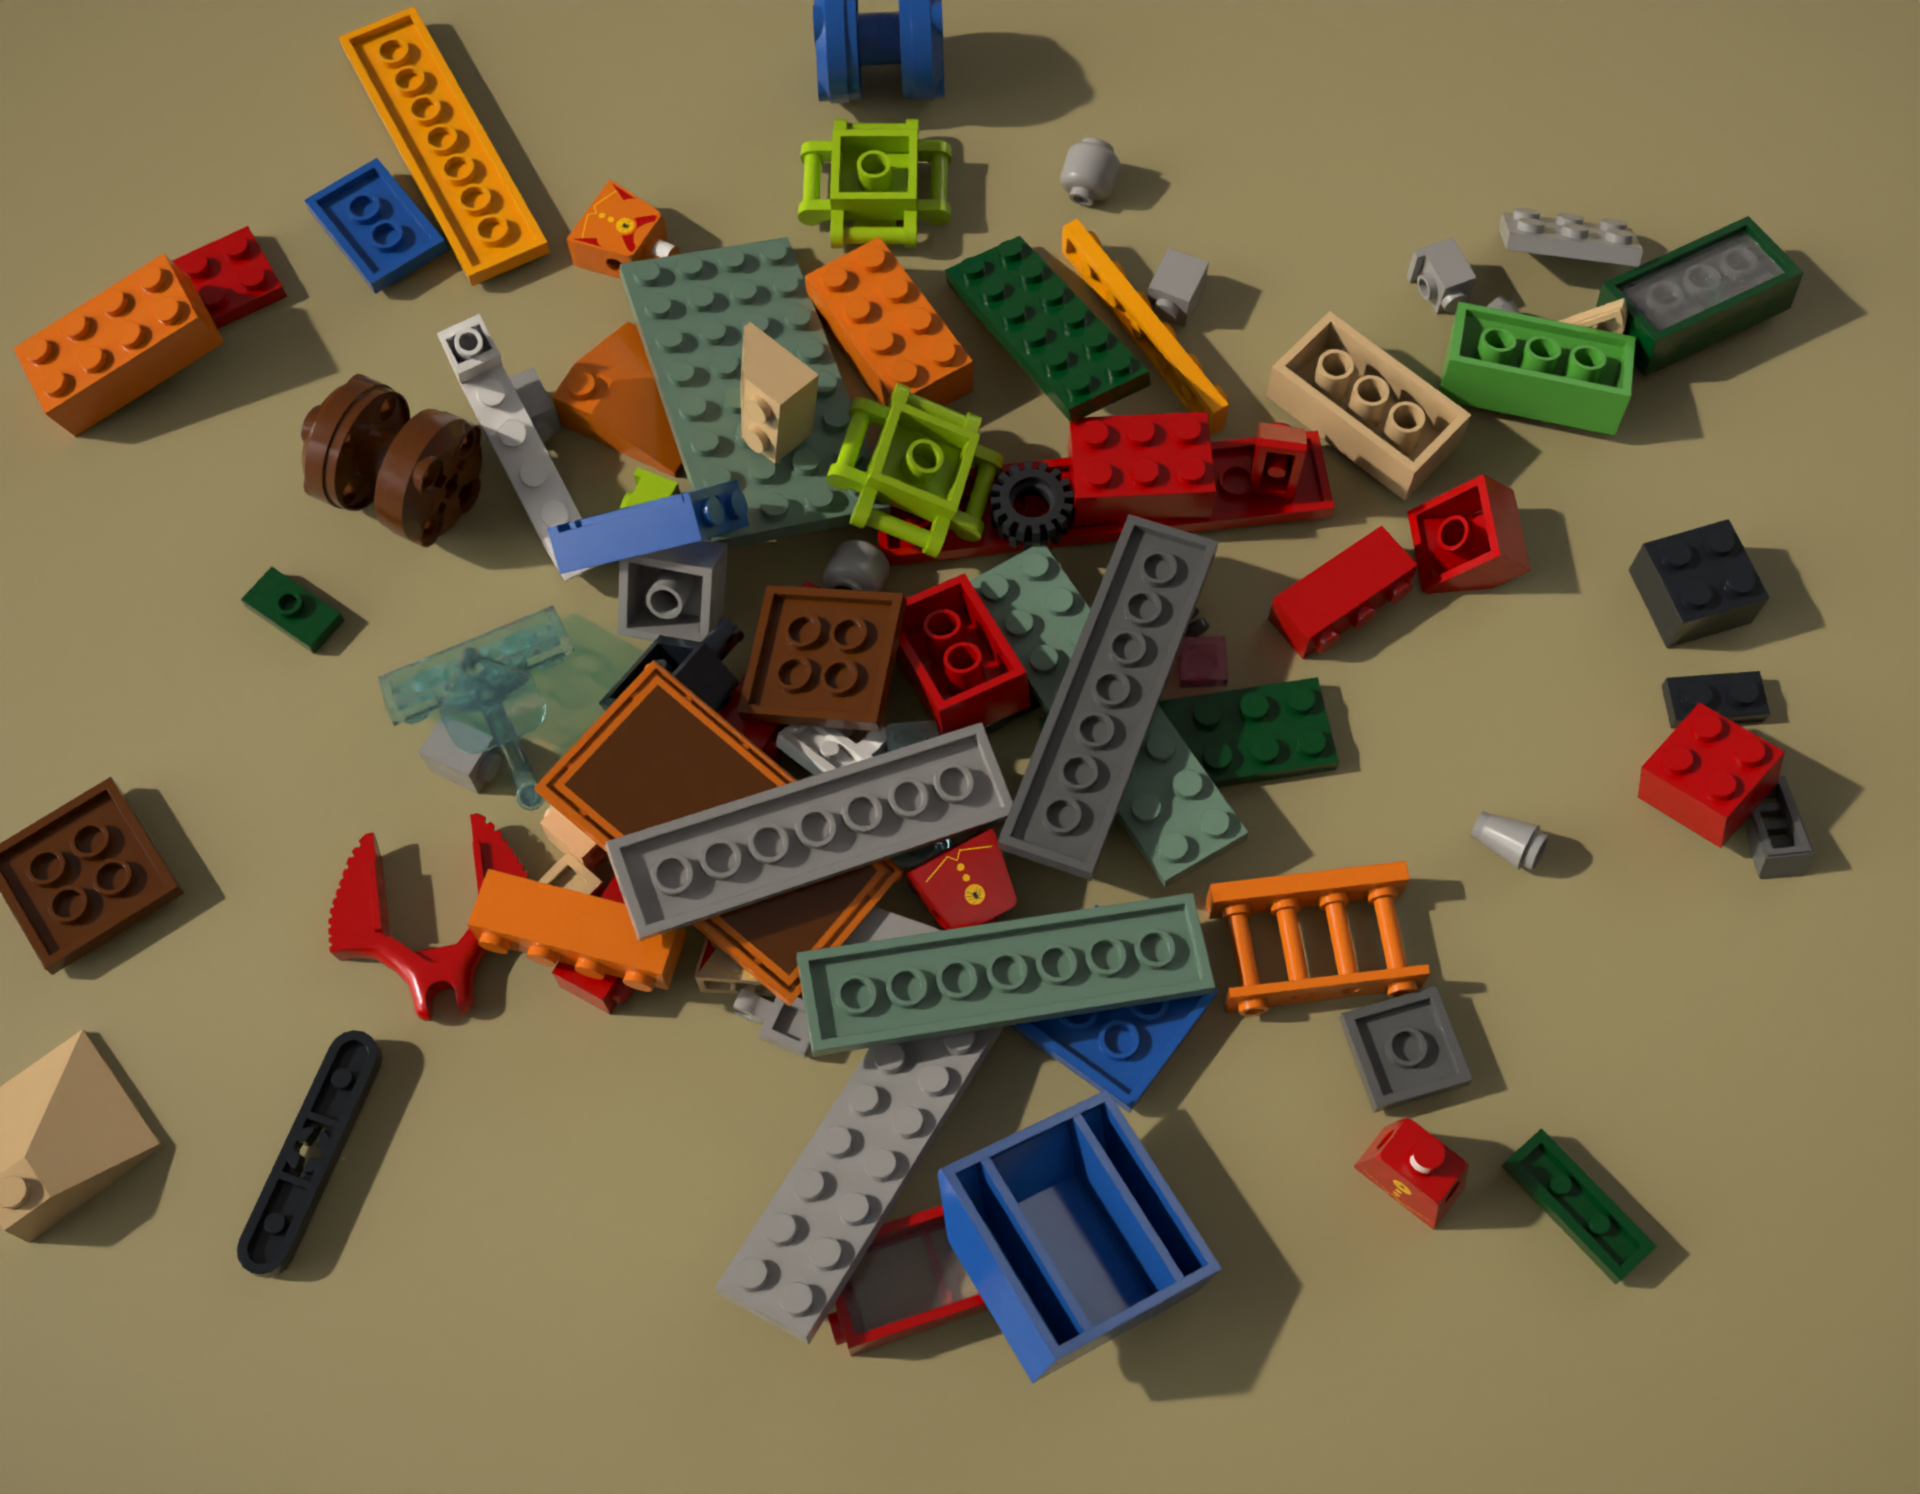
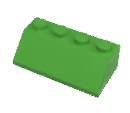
(1538, 368)

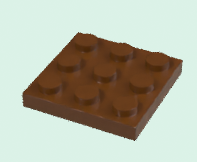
(823, 657)
(83, 875)

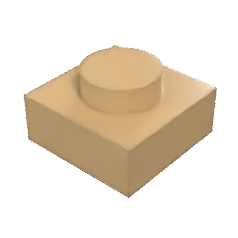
(573, 875)

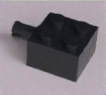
(692, 663)

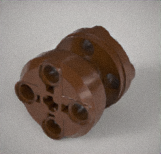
(369, 451)

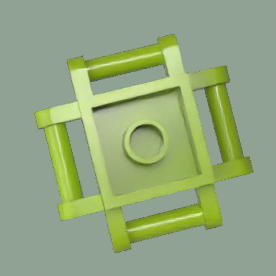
(875, 182)
(916, 467)

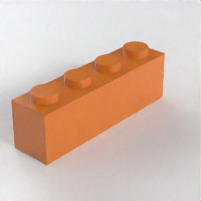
(571, 929)

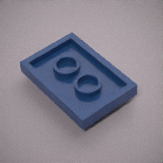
(376, 225)

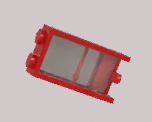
(904, 1285)

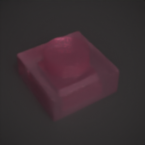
(1203, 662)

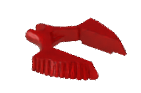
(362, 925)

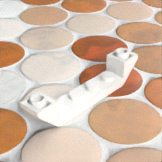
(509, 429)

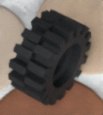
(1031, 483)

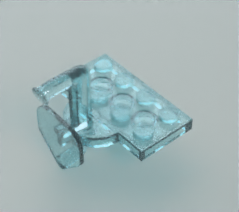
(485, 691)

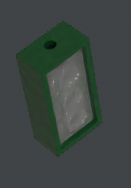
(1703, 293)

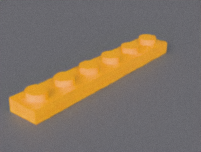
(1141, 324)

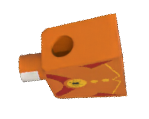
(618, 231)

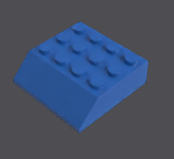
(1071, 1234)

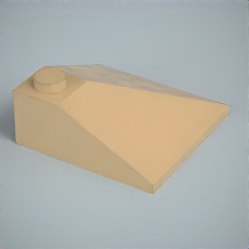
(65, 1136)

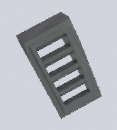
(1779, 856)

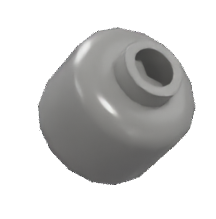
(1089, 171)
(857, 567)

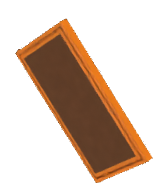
(671, 756)

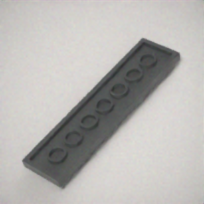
(1108, 698)

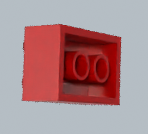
(1141, 468)
(959, 658)

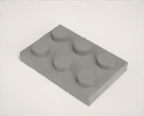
(1570, 237)

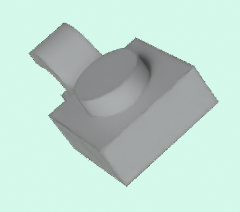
(782, 1024)

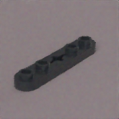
(286, 1199)

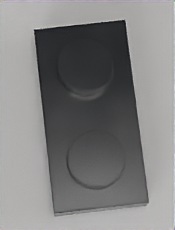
(1732, 695)

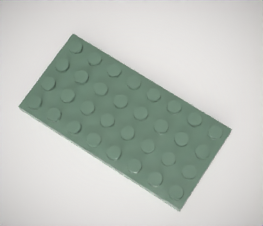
(692, 332)

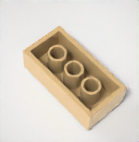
(1367, 405)

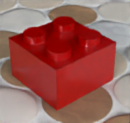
(1710, 774)

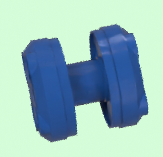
(854, 39)

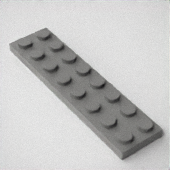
(808, 831)
(850, 1179)

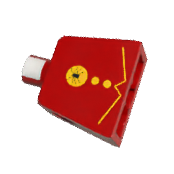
(964, 883)
(1415, 1170)

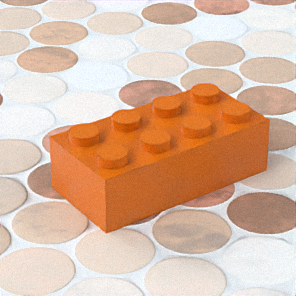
(888, 327)
(118, 345)

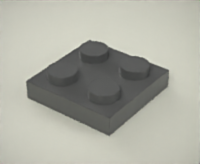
(1405, 1049)

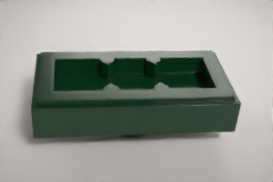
(292, 610)

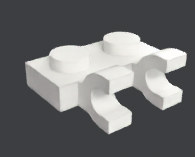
(827, 747)

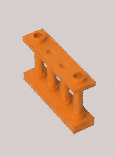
(1332, 892)

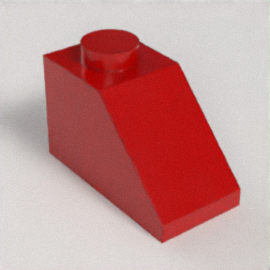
(1277, 460)

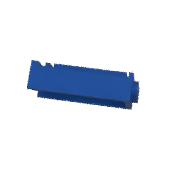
(649, 527)

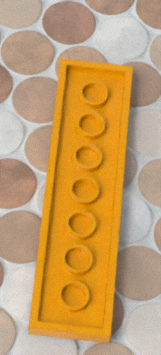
(444, 146)

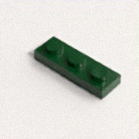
(1579, 1206)

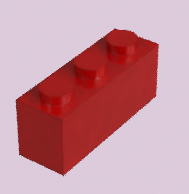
(1343, 593)

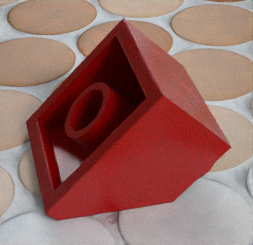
(1469, 538)

